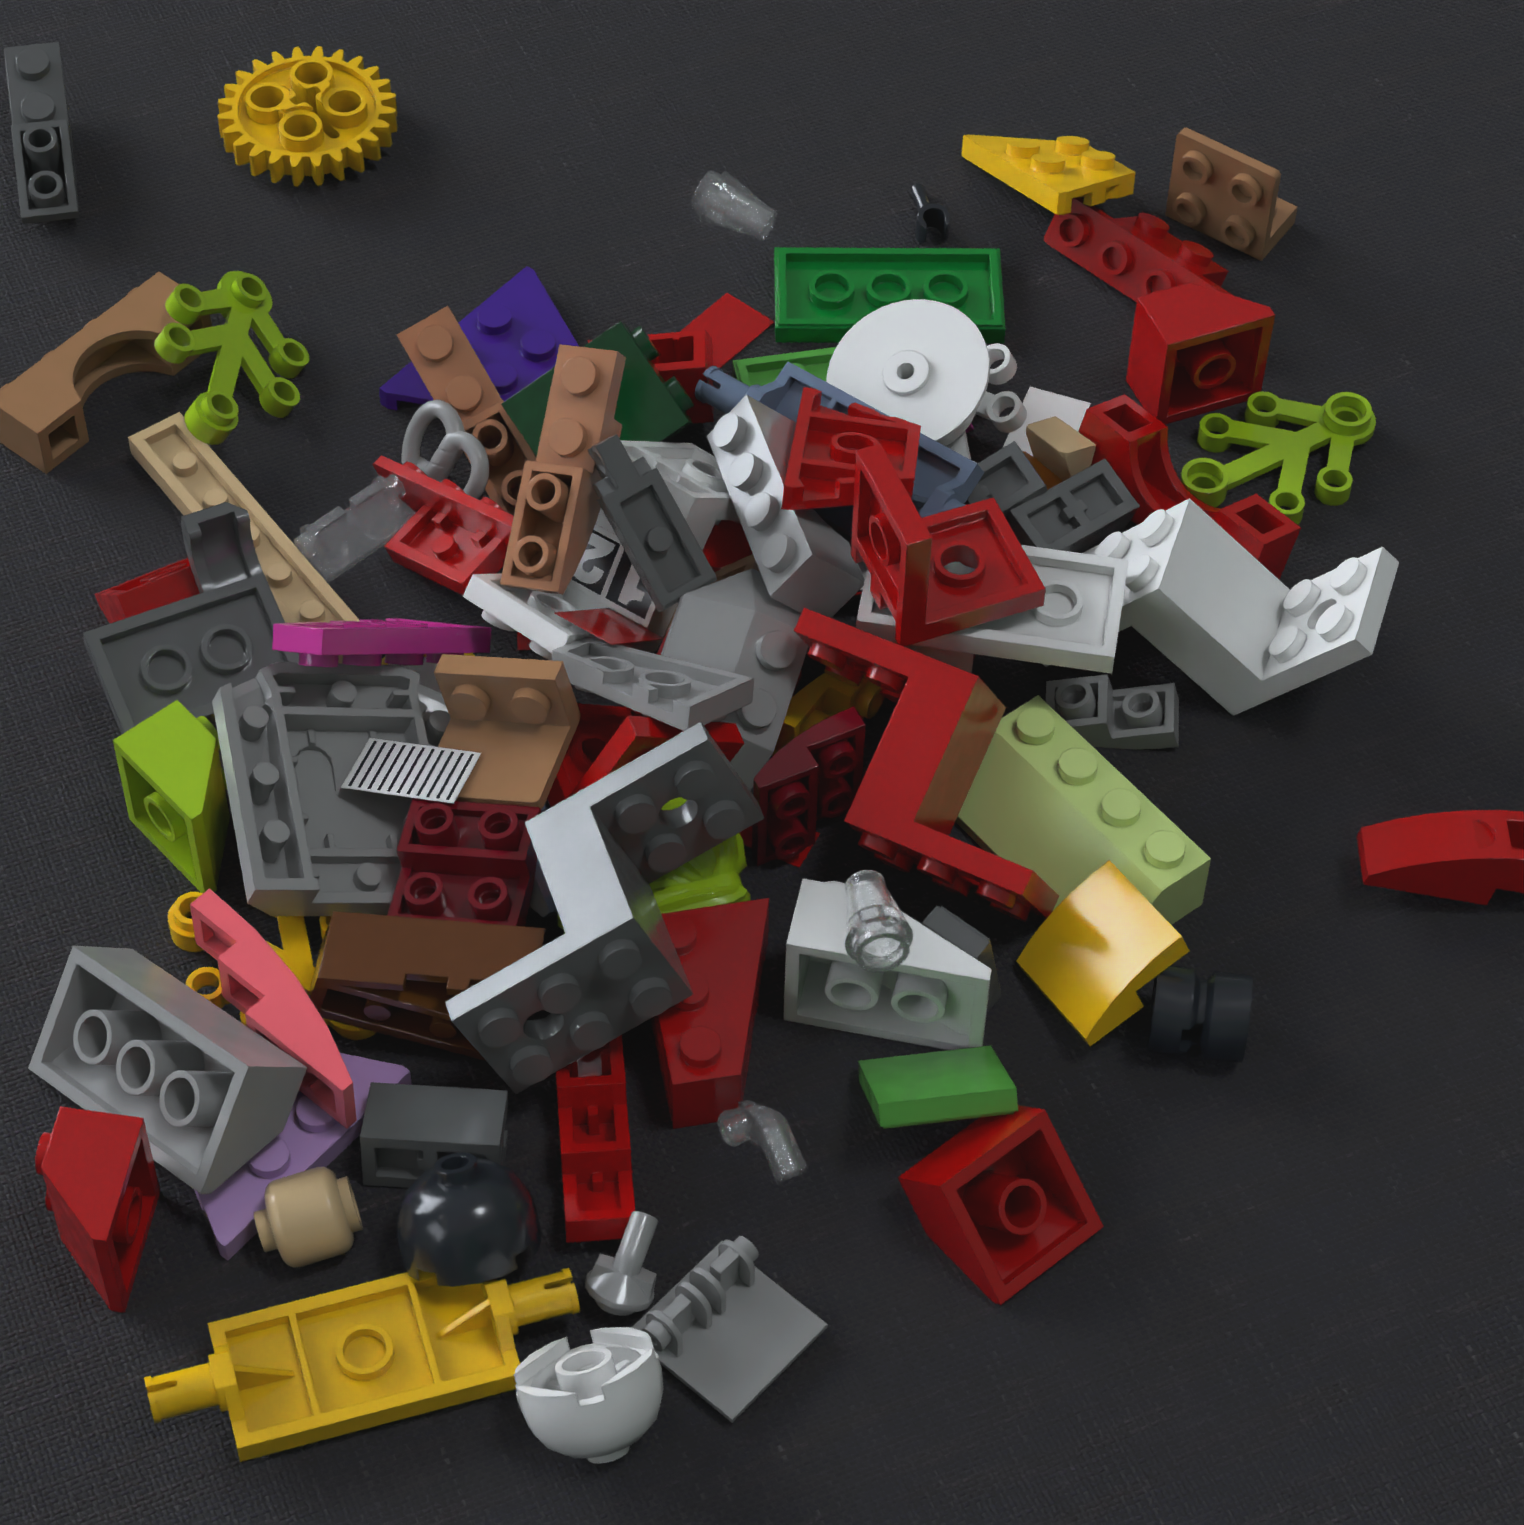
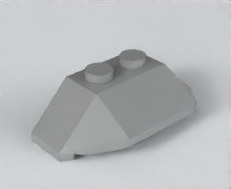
(747, 633)

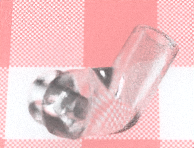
(765, 1129)

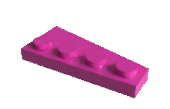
(365, 641)

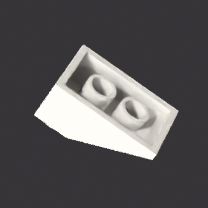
(927, 1000)

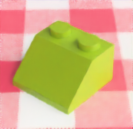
(177, 790)

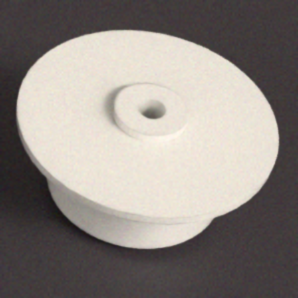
(916, 365)

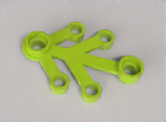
(243, 303)
(1341, 421)

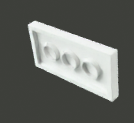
(1071, 629)

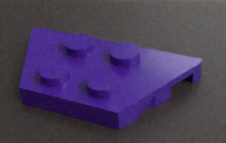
(512, 335)

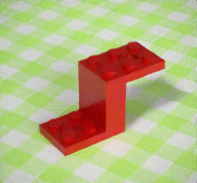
(924, 765)

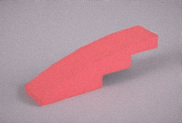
(274, 1003)

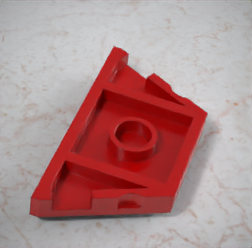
(826, 446)

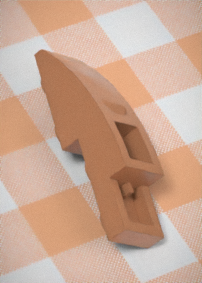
(458, 377)
(556, 491)

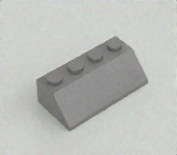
(156, 1050)

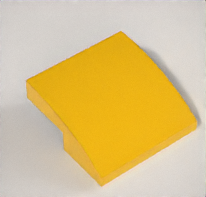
(1100, 952)

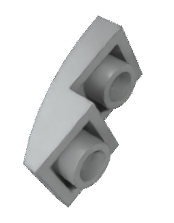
(1119, 717)

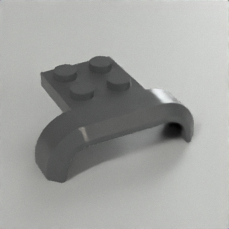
(198, 641)

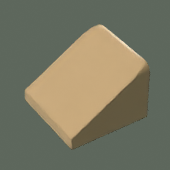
(1060, 447)

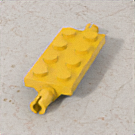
(360, 1357)

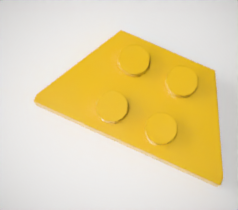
(1051, 169)

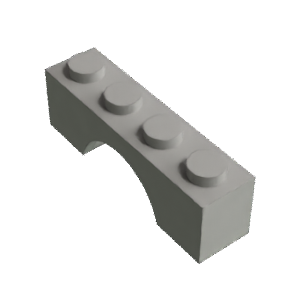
(794, 549)

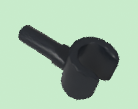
(929, 215)

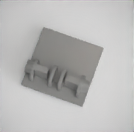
(729, 1328)

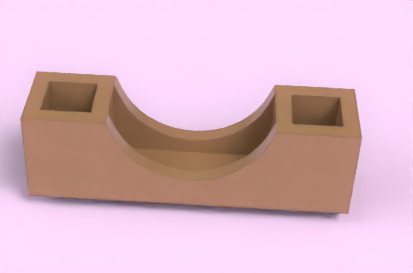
(45, 404)

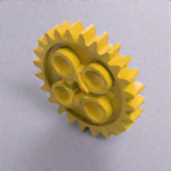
(307, 116)

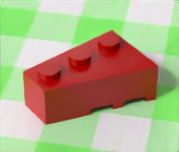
(708, 1036)

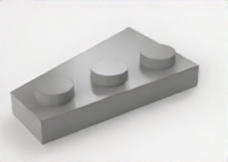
(655, 684)

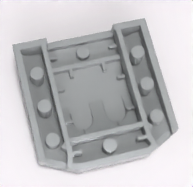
(284, 759)

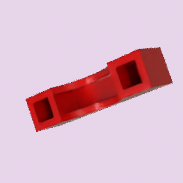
(1139, 454)

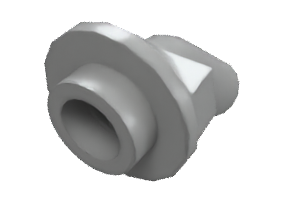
(621, 1282)

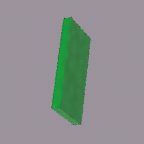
(831, 289)

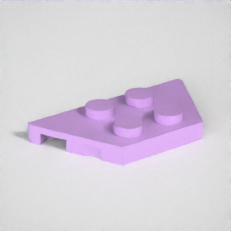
(307, 1142)

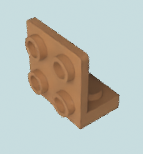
(1227, 195)
(514, 716)

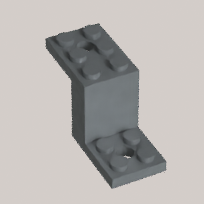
(616, 952)

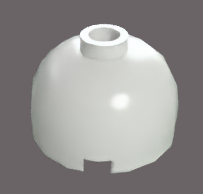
(592, 1396)

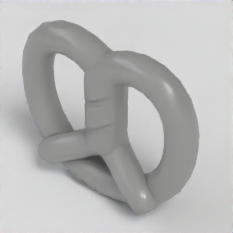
(449, 450)

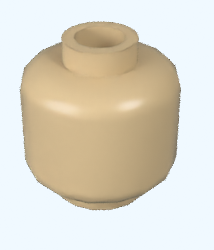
(308, 1217)

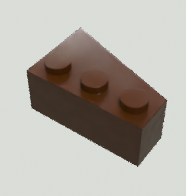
(401, 970)

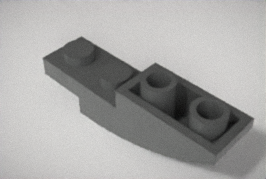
(41, 133)

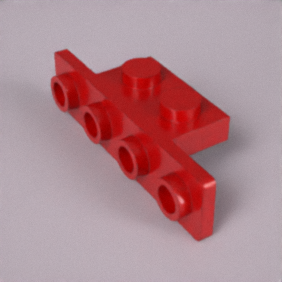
(1132, 252)
(449, 532)

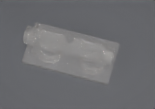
(352, 534)

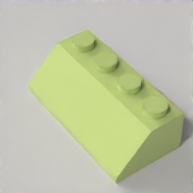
(1068, 811)

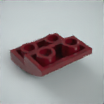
(806, 782)
(465, 863)

